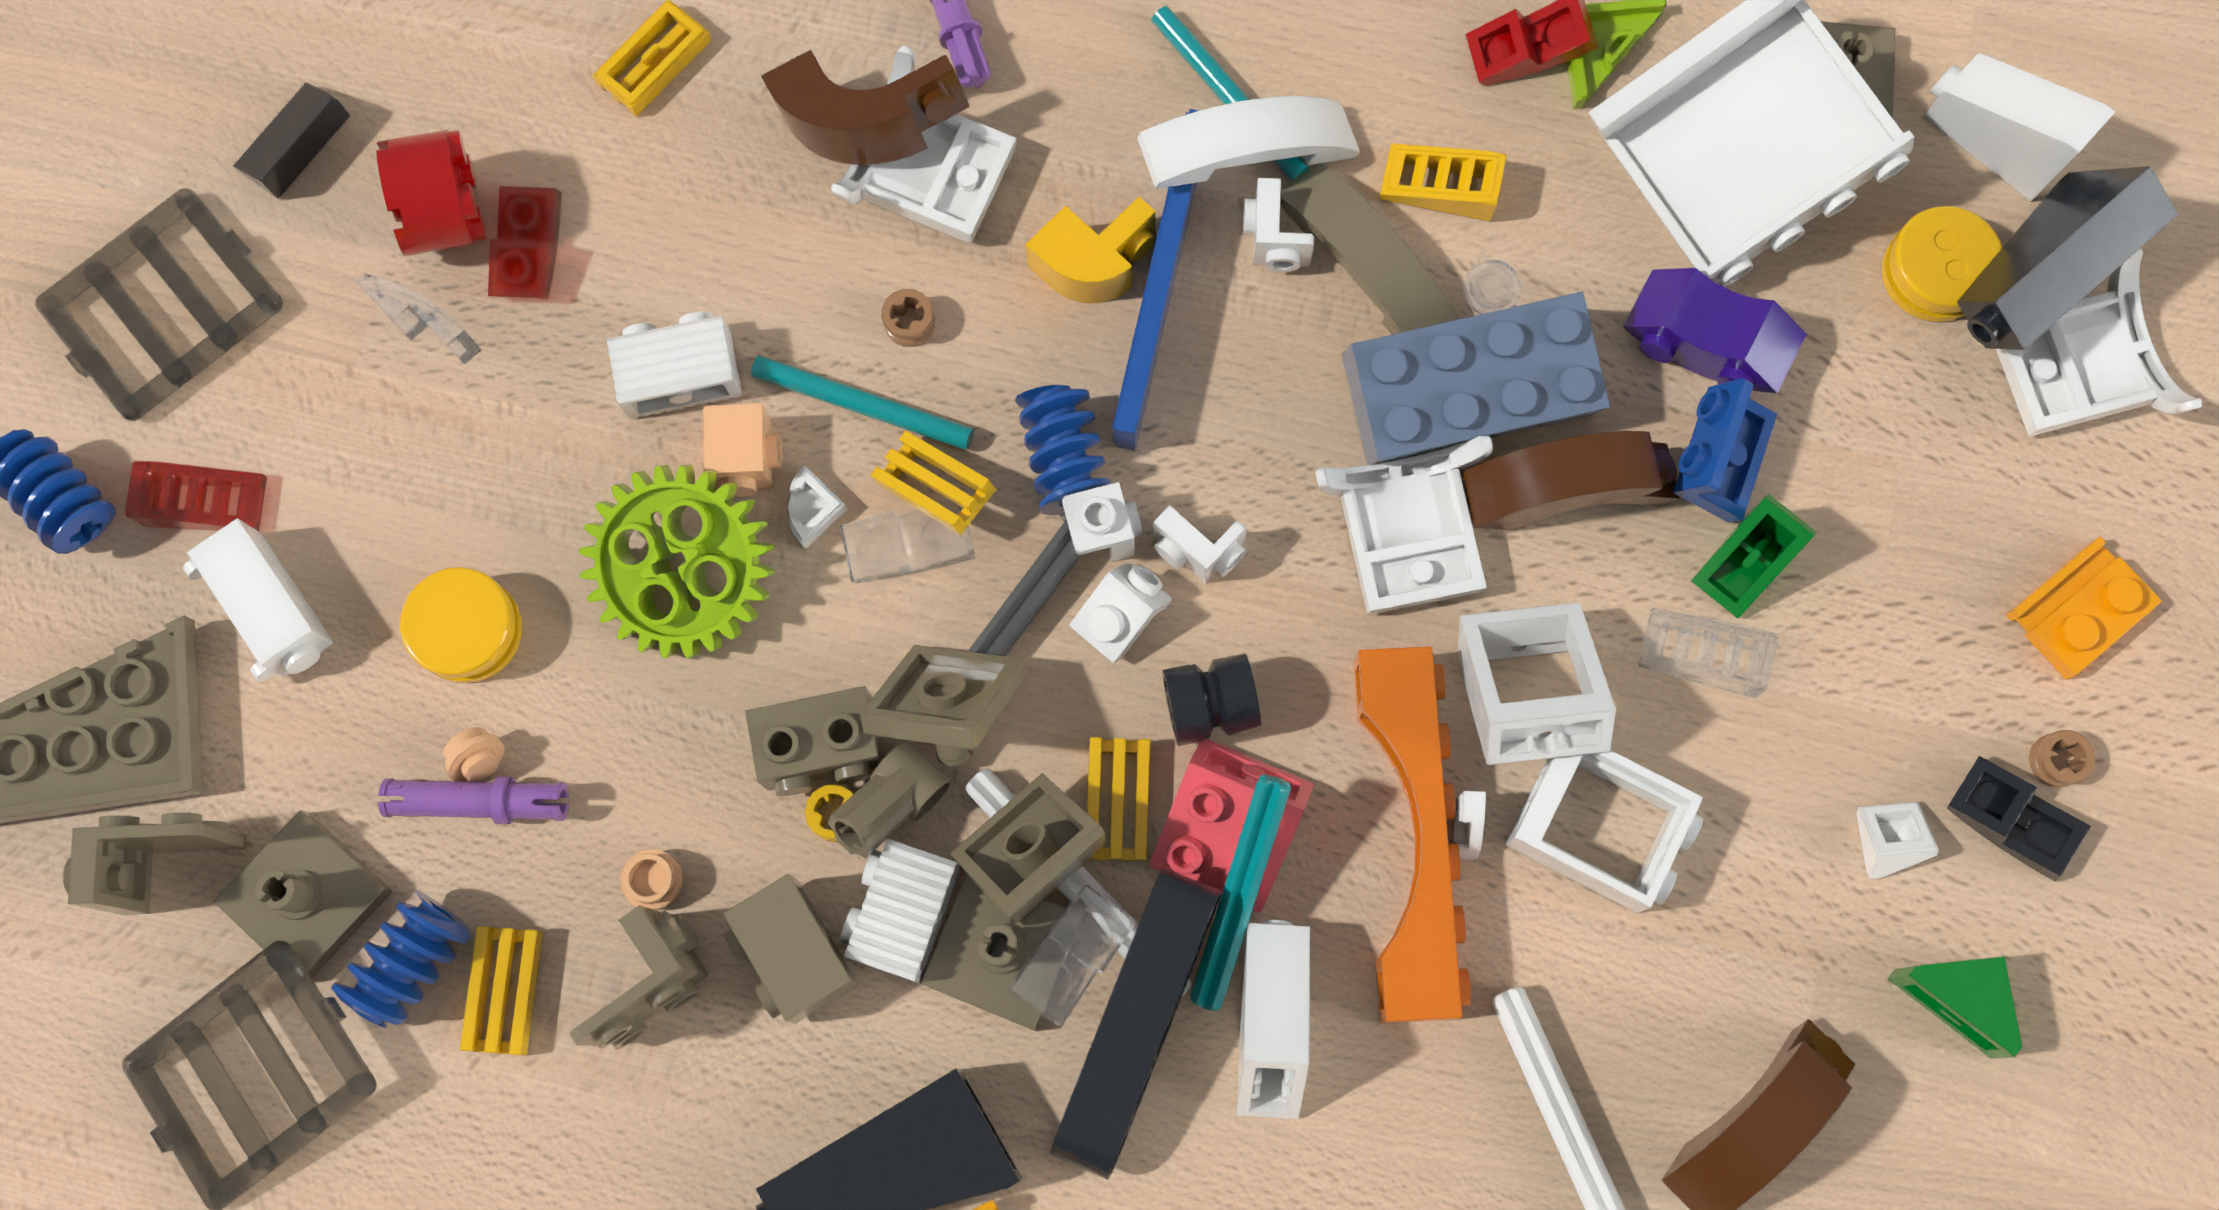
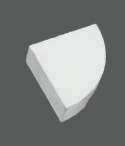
(811, 507)
(1469, 824)

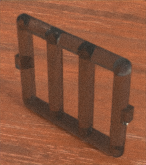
(174, 369)
(312, 1118)

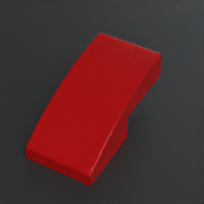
(1529, 44)

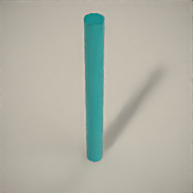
(1212, 73)
(862, 402)

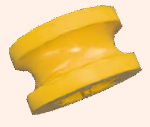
(814, 819)

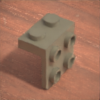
(114, 861)
(669, 953)

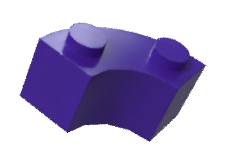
(1714, 330)

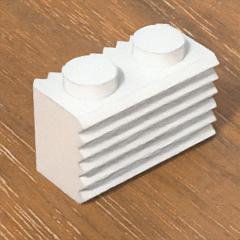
(674, 365)
(900, 910)

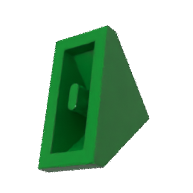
(1753, 555)
(1970, 999)

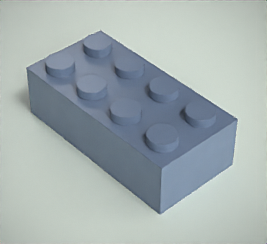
(1475, 378)

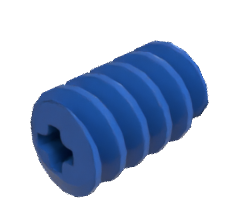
(1059, 443)
(50, 492)
(403, 961)

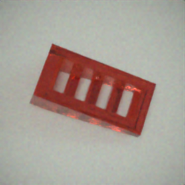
(157, 488)

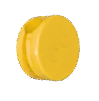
(1937, 261)
(461, 625)

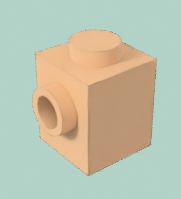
(740, 446)

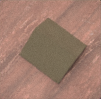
(1029, 848)

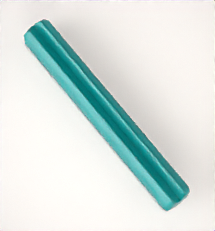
(1240, 892)

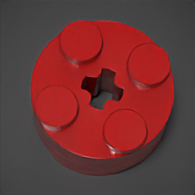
(429, 189)

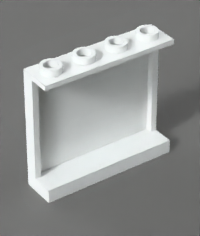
(1750, 135)

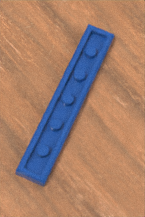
(1152, 315)

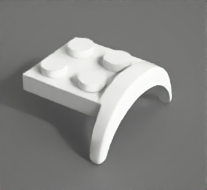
(943, 185)
(2093, 362)
(1411, 526)

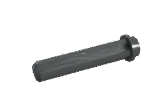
(1028, 595)

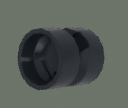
(1212, 699)

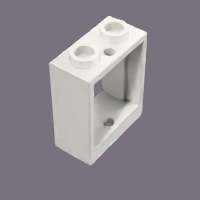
(1514, 728)
(1676, 832)

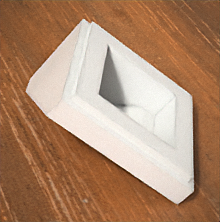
(1894, 837)

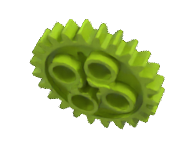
(630, 583)

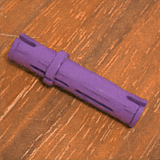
(496, 800)

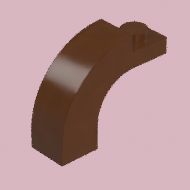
(869, 123)
(1570, 476)
(1766, 1127)

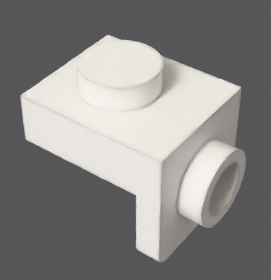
(1271, 248)
(1102, 521)
(1184, 545)
(1120, 609)

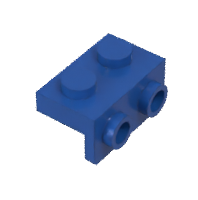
(1725, 450)

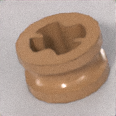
(898, 304)
(2082, 762)

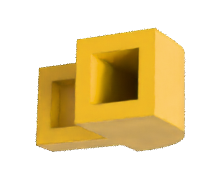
(1087, 264)

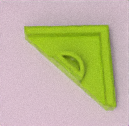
(1617, 31)

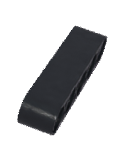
(1135, 1023)

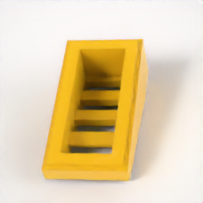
(1457, 201)

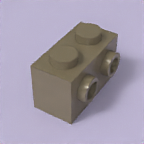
(812, 741)
(788, 950)

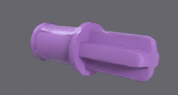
(962, 39)

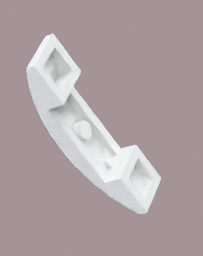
(1246, 133)

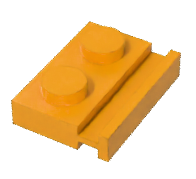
(2083, 608)

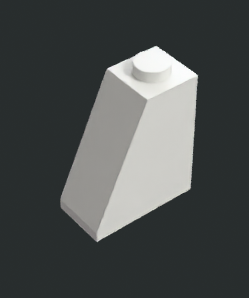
(2014, 121)
(1274, 1020)

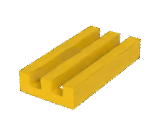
(658, 64)
(902, 462)
(1119, 748)
(479, 984)

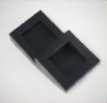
(2017, 820)

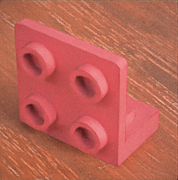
(1211, 812)

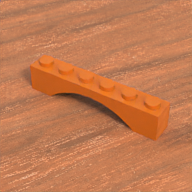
(1420, 963)

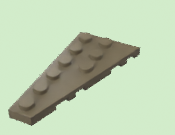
(106, 731)

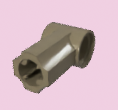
(899, 789)

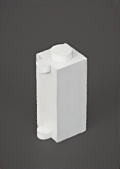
(259, 600)

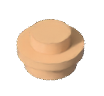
(473, 755)
(651, 879)

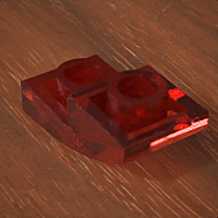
(525, 244)

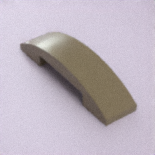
(1366, 249)

